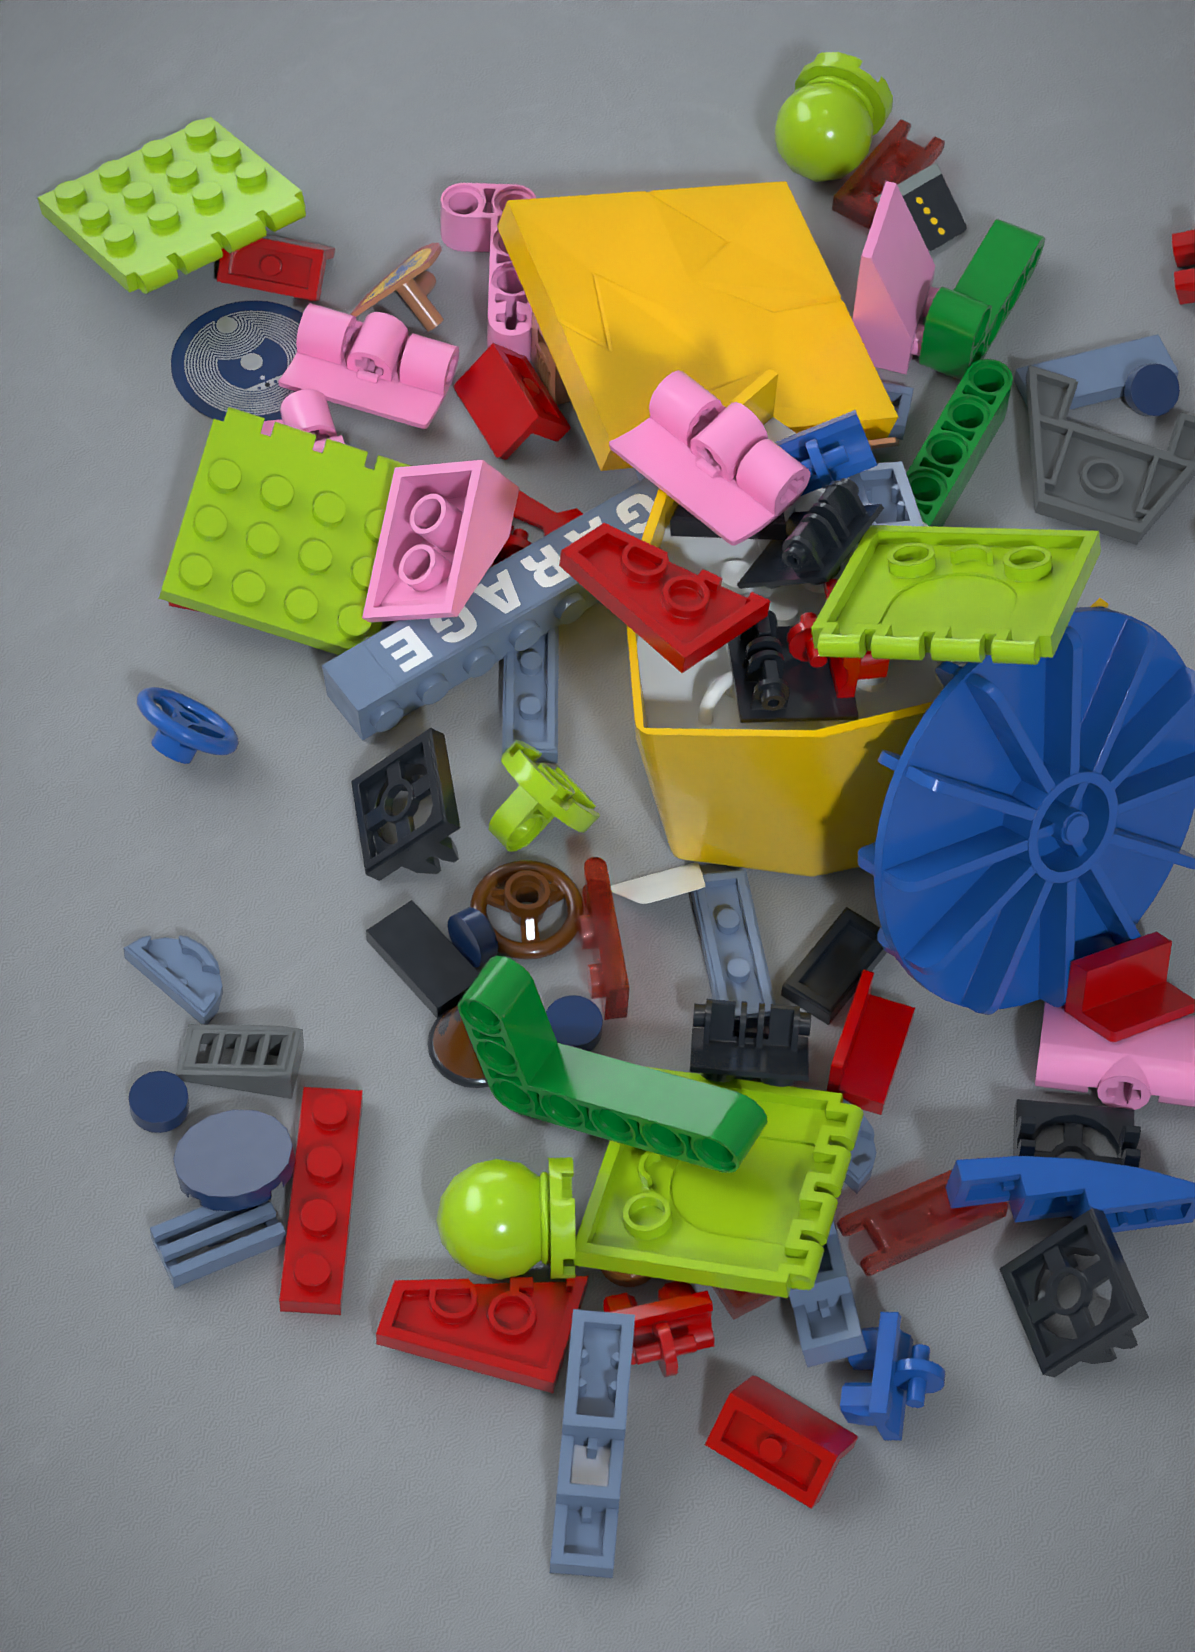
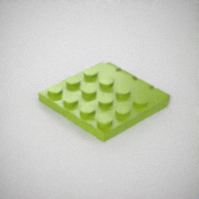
(173, 206)
(281, 533)
(957, 594)
(722, 1229)

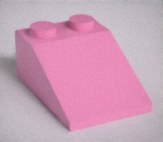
(893, 285)
(438, 539)

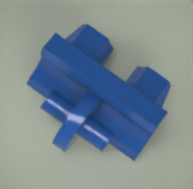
(831, 450)
(899, 1378)

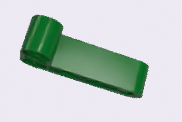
(967, 319)

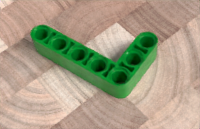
(959, 439)
(594, 1091)

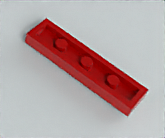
(321, 1201)

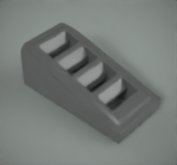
(258, 1078)

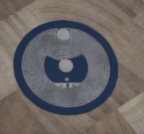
(237, 358)

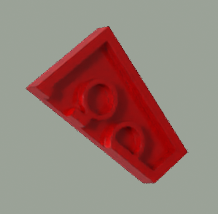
(661, 602)
(492, 1328)

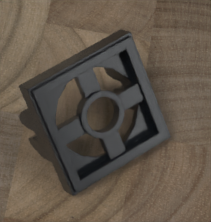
(421, 770)
(1113, 1123)
(1094, 1344)

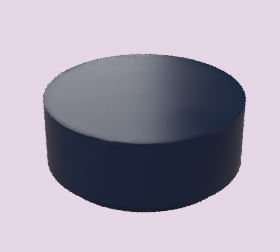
(1152, 389)
(473, 936)
(576, 1022)
(158, 1101)

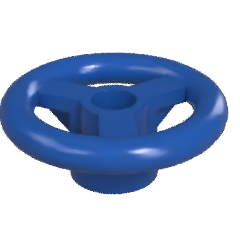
(185, 725)

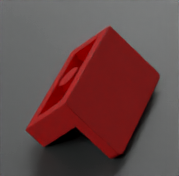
(277, 267)
(509, 401)
(1126, 989)
(869, 1048)
(780, 1440)

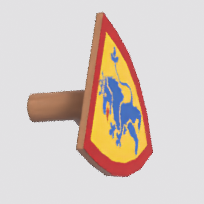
(411, 290)

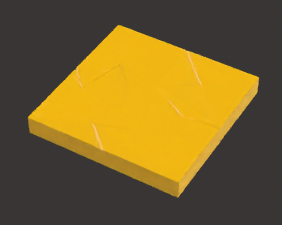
(694, 286)

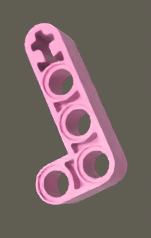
(470, 225)

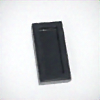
(422, 957)
(834, 966)

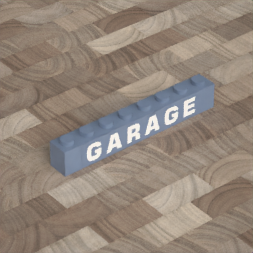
(509, 610)

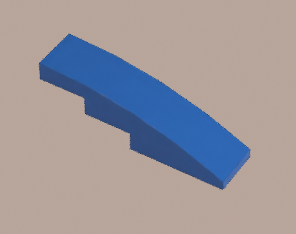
(1071, 1186)

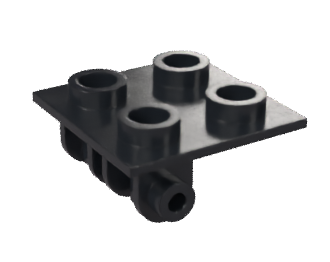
(814, 540)
(776, 685)
(773, 1057)

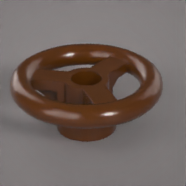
(530, 883)

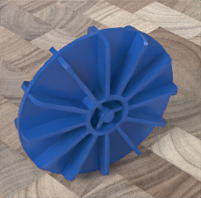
(1036, 813)

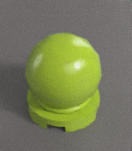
(831, 117)
(507, 1218)

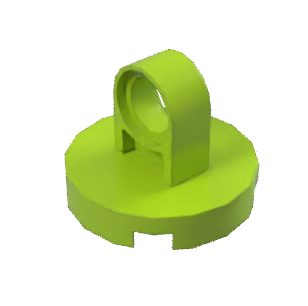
(537, 800)

